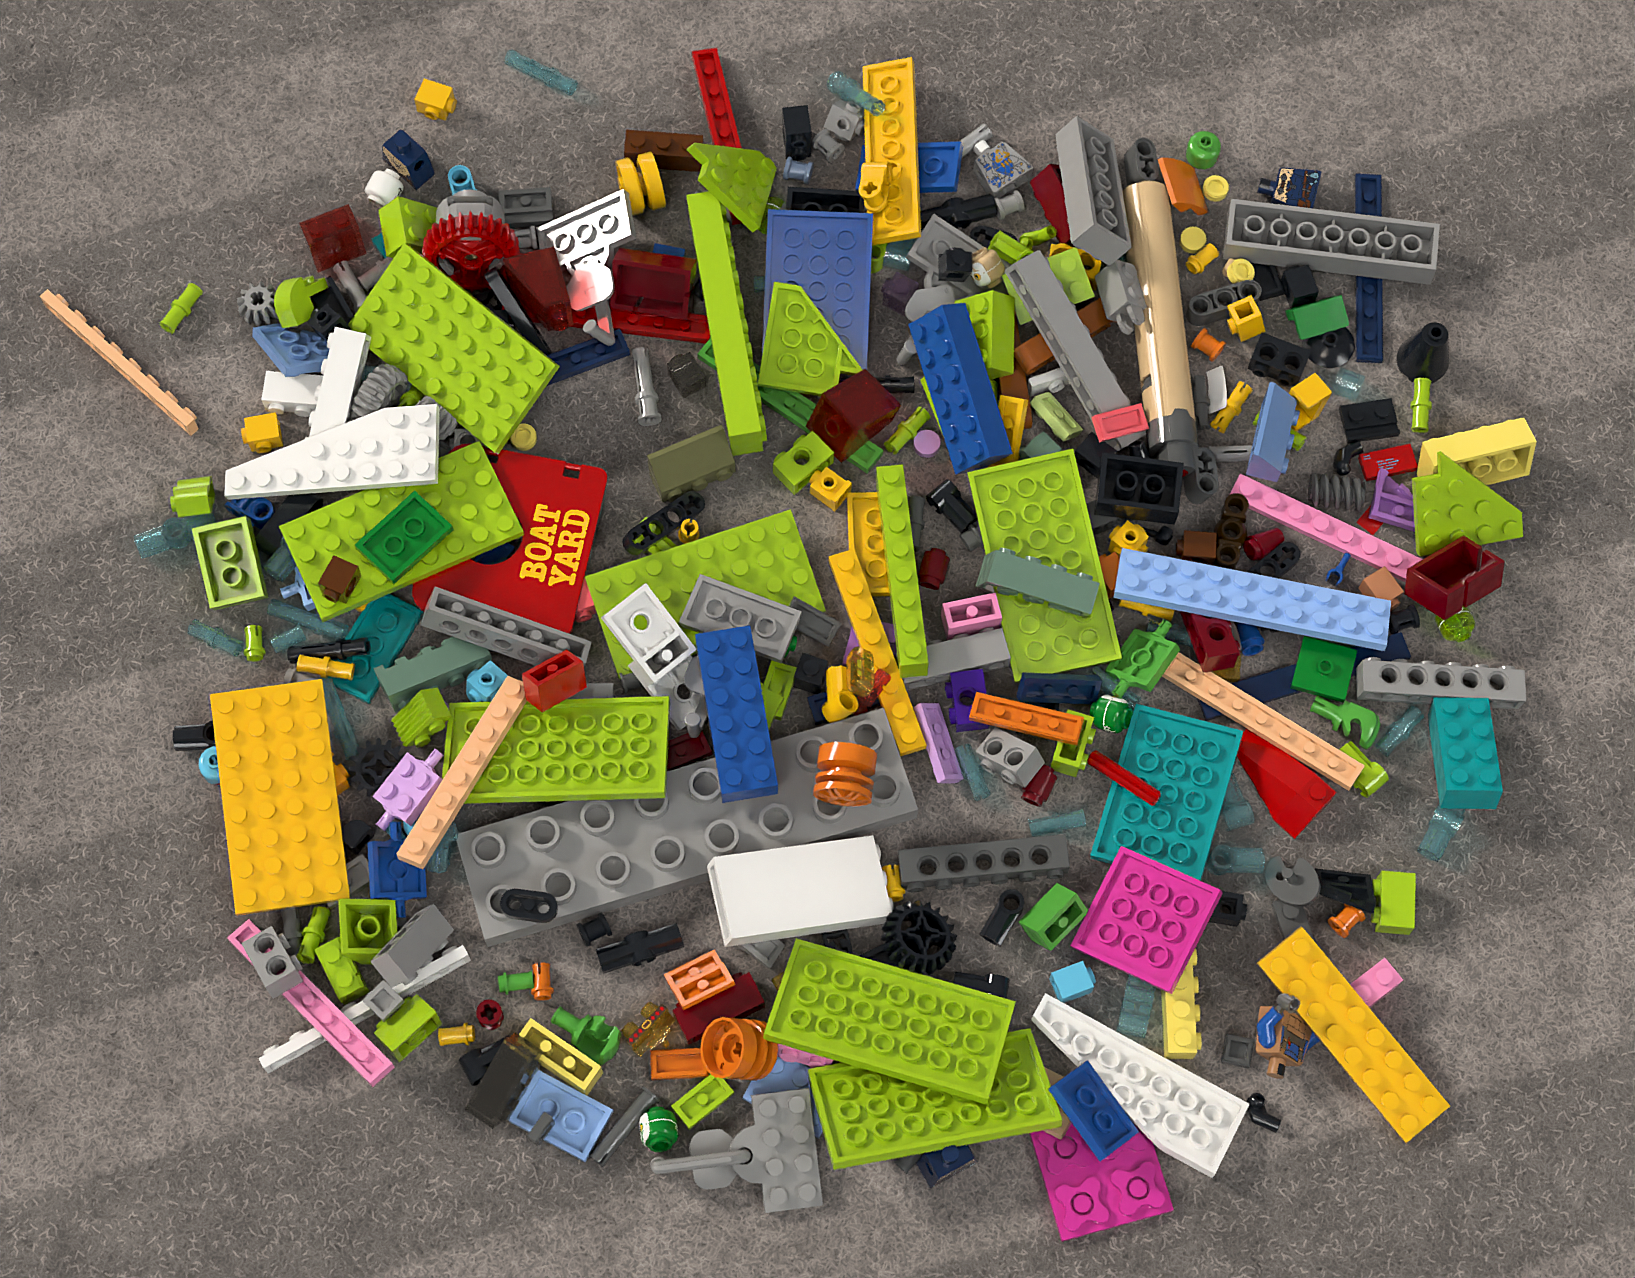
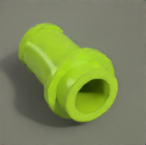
(254, 646)

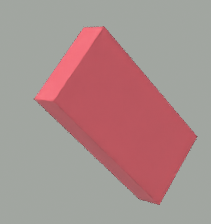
(1120, 422)

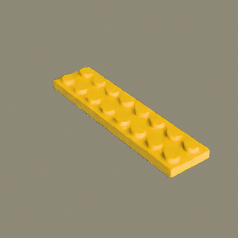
(894, 140)
(1354, 1035)

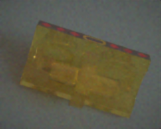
(651, 1031)

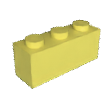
(563, 1058)

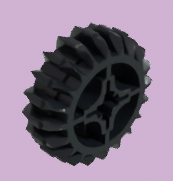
(911, 945)

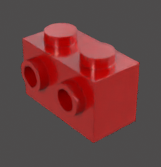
(554, 680)

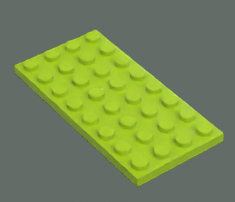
(453, 348)
(465, 496)
(1043, 514)
(755, 557)
(571, 751)
(890, 1021)
(887, 1118)

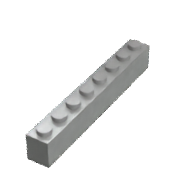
(1068, 339)

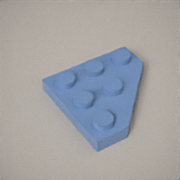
(292, 351)

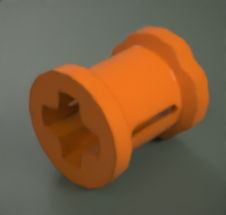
(1208, 344)
(1345, 920)

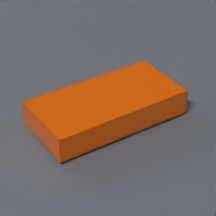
(677, 1064)

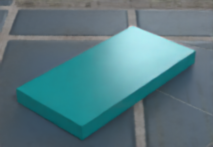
(388, 626)

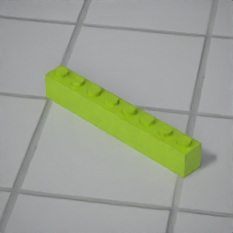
(901, 571)

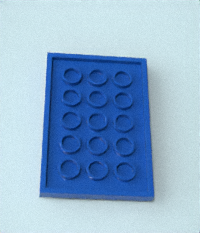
(832, 265)

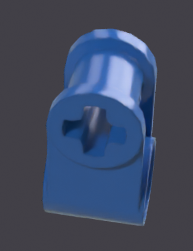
(252, 509)

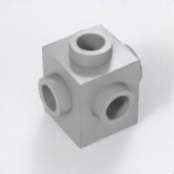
(845, 120)

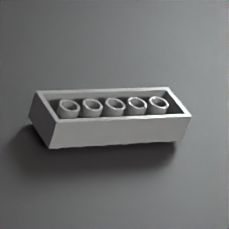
(1093, 191)

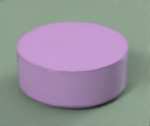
(926, 443)

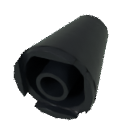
(1425, 353)

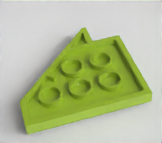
(737, 179)
(801, 346)
(1458, 506)

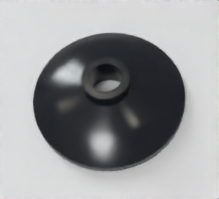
(1330, 354)

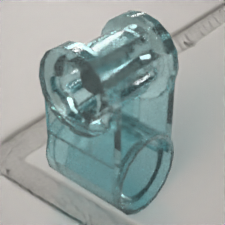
(896, 254)

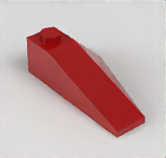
(1285, 785)

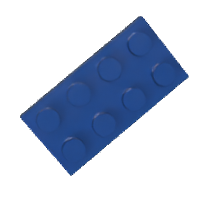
(938, 166)

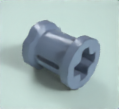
(798, 170)

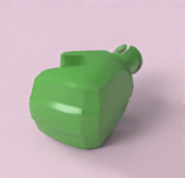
(1347, 714)
(590, 1035)

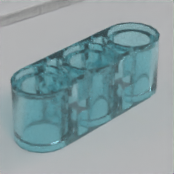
(1135, 1007)

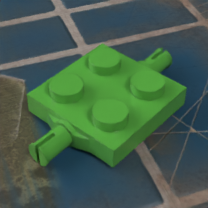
(1143, 659)

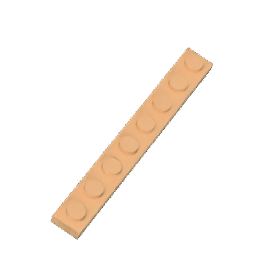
(113, 355)
(1264, 721)
(463, 774)

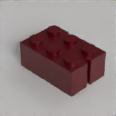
(659, 278)
(1453, 577)

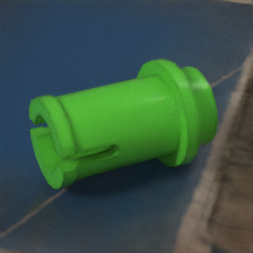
(515, 982)

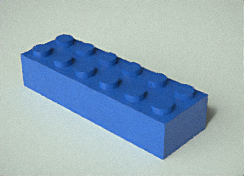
(960, 388)
(736, 714)

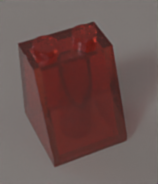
(332, 238)
(541, 287)
(852, 414)

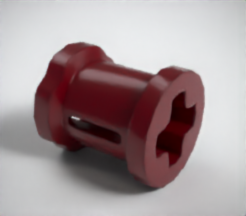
(496, 1009)

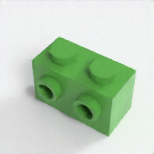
(1053, 916)

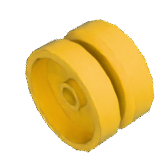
(641, 183)

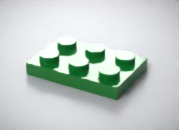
(404, 537)

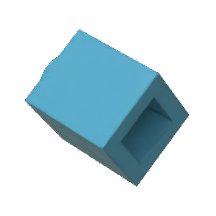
(1072, 982)

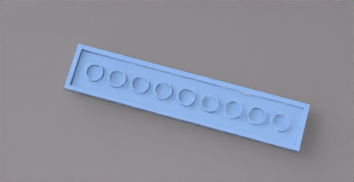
(1253, 599)

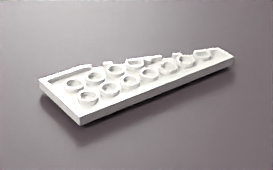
(368, 453)
(1161, 1098)

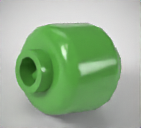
(1203, 150)

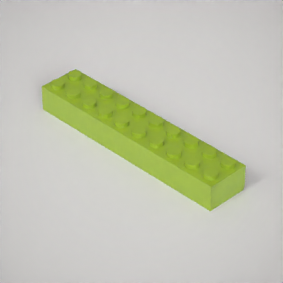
(727, 324)

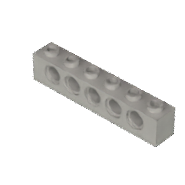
(498, 629)
(1373, 688)

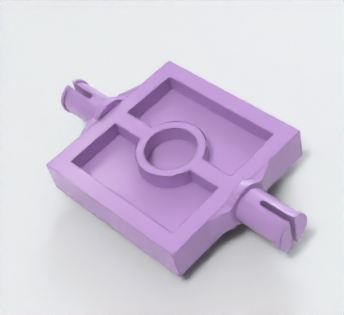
(408, 789)

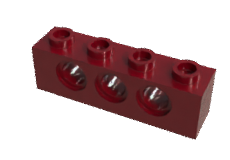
(1212, 653)

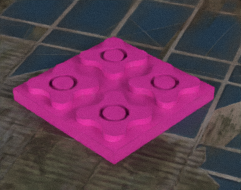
(1146, 919)
(1095, 1193)

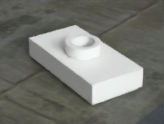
(1049, 381)

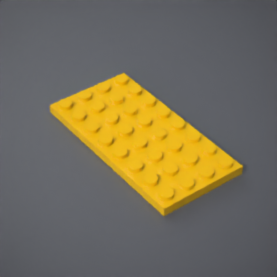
(279, 797)

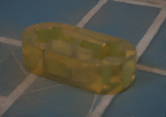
(860, 671)

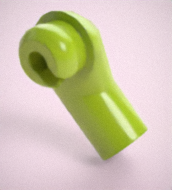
(1037, 237)

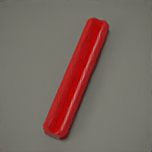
(1124, 777)

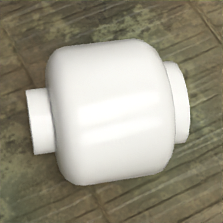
(383, 187)

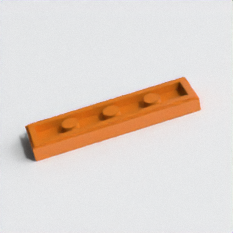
(1026, 718)

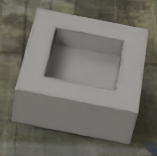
(383, 1001)

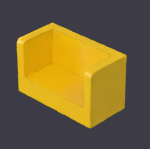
(1311, 398)

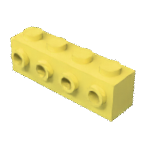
(1181, 1015)

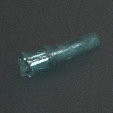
(850, 91)

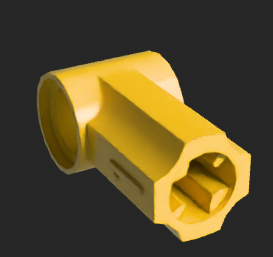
(840, 700)

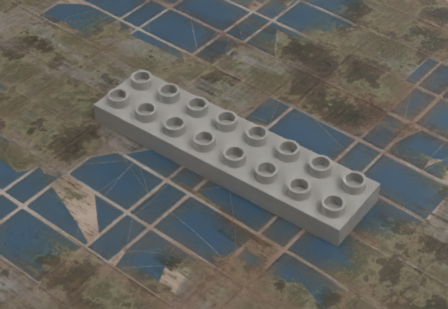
(636, 849)

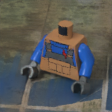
(1283, 1035)

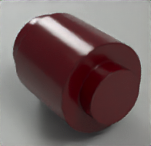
(933, 568)
(1039, 787)

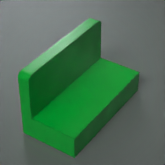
(1319, 316)

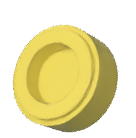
(1215, 188)
(1192, 240)
(1240, 271)
(524, 437)

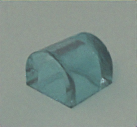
(1347, 384)

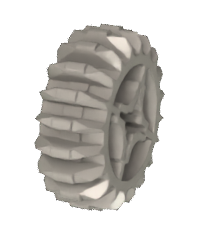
(379, 391)

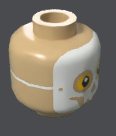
(987, 268)

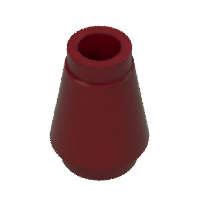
(1262, 543)

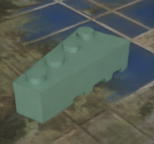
(1038, 582)
(430, 669)

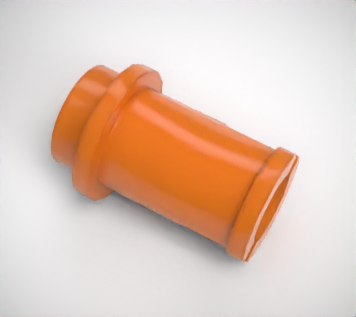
(542, 984)

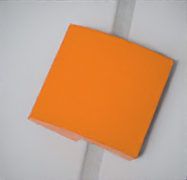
(1182, 185)
(699, 979)

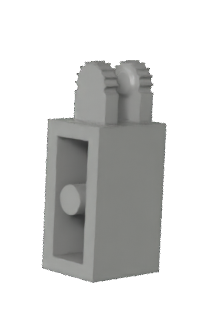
(1121, 295)

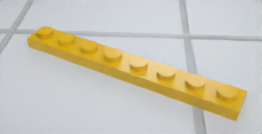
(872, 637)

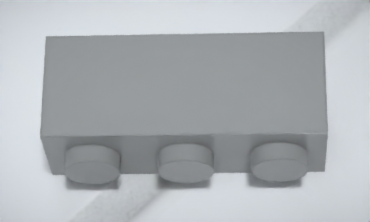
(412, 946)

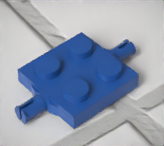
(392, 877)

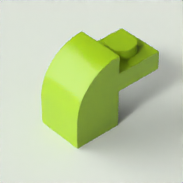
(293, 299)

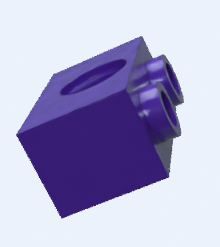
(962, 685)

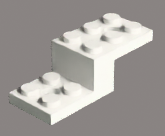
(658, 652)

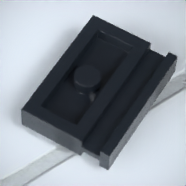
(1369, 420)

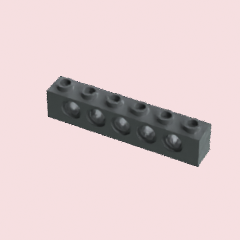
(1051, 847)

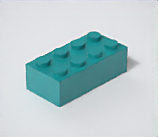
(1464, 753)

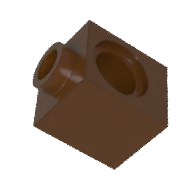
(1197, 547)
(339, 580)

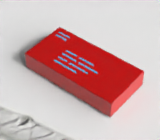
(1395, 460)

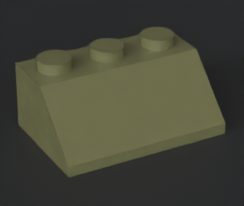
(691, 464)

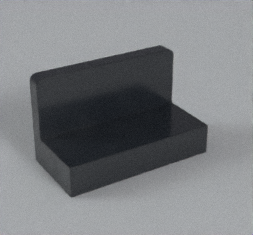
(334, 299)

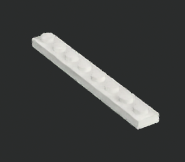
(304, 1041)

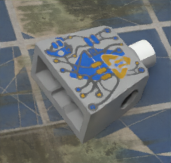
(1000, 168)

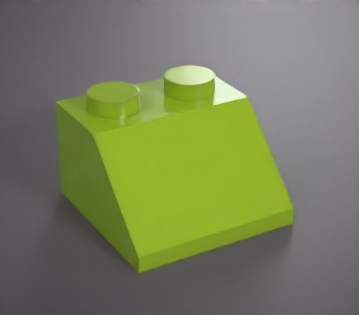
(366, 927)
(407, 1027)

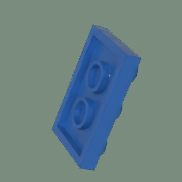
(1093, 1110)

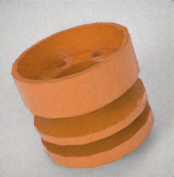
(845, 774)
(737, 1049)

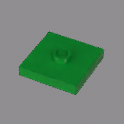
(1323, 669)

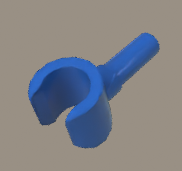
(1339, 569)

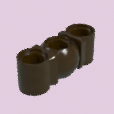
(1235, 522)

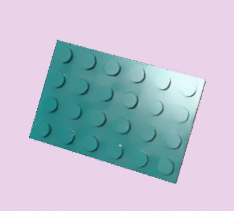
(1191, 769)

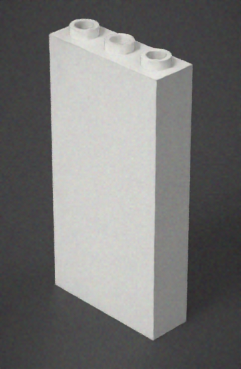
(799, 890)

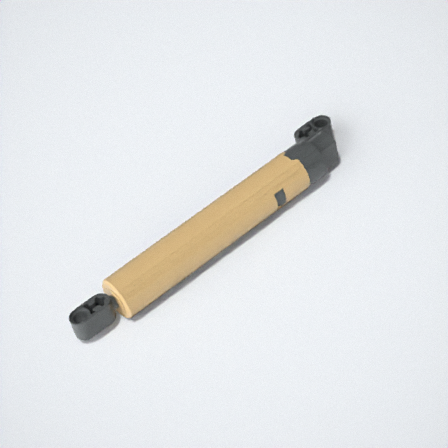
(1162, 336)

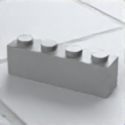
(963, 653)

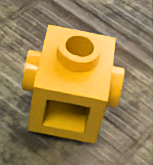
(1129, 537)

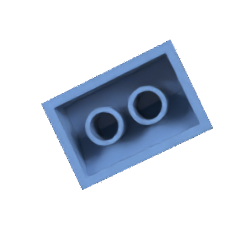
(1273, 434)

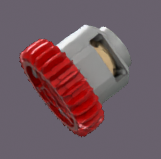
(470, 238)

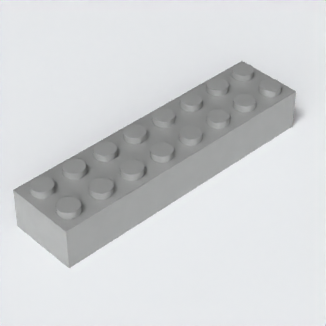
(1332, 241)

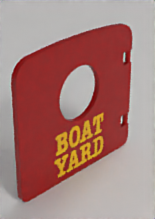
(552, 560)

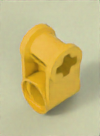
(875, 185)

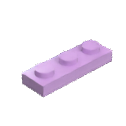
(938, 743)

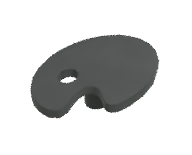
(1299, 884)

